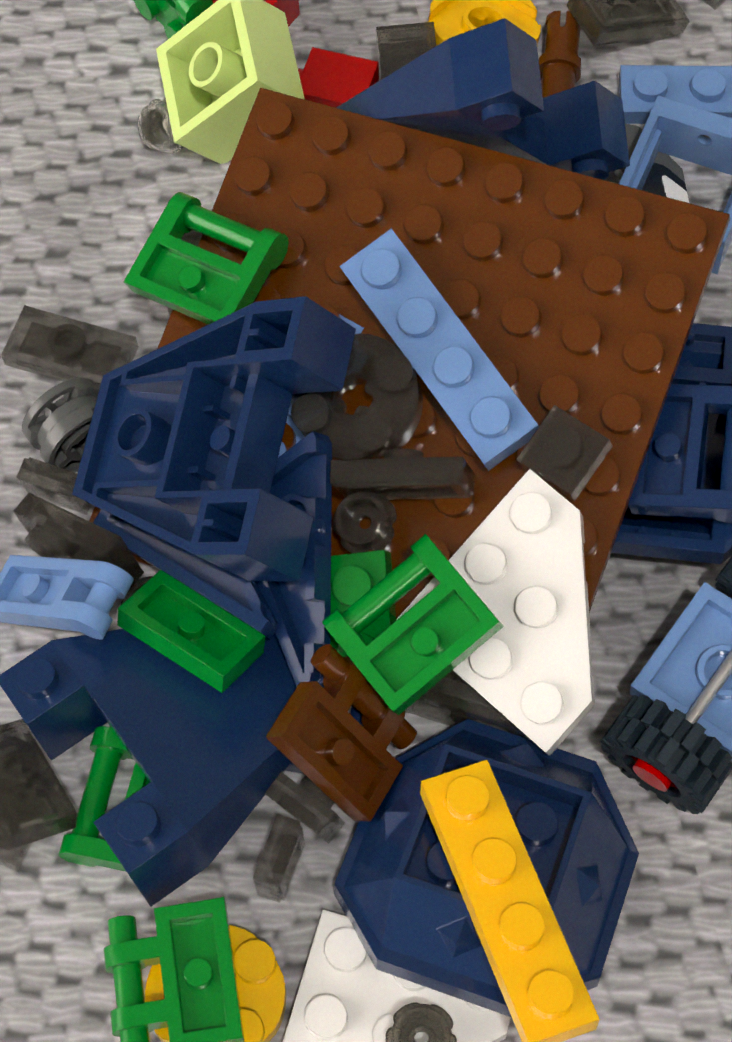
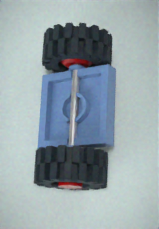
(680, 711)

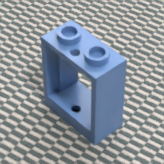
(679, 132)

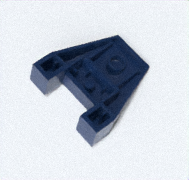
(490, 95)
(197, 432)
(191, 742)

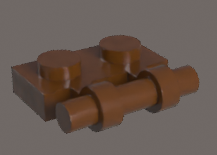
(332, 746)

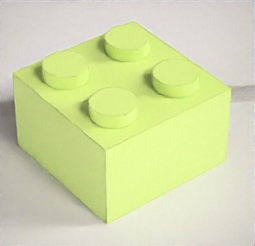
(216, 71)

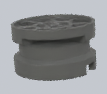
(66, 423)

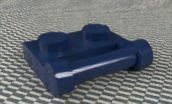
(674, 461)

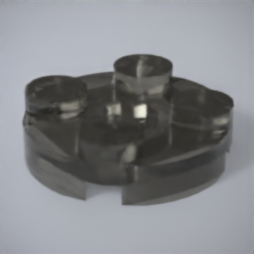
(371, 430)

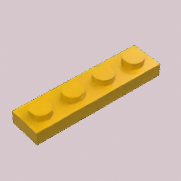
(508, 906)

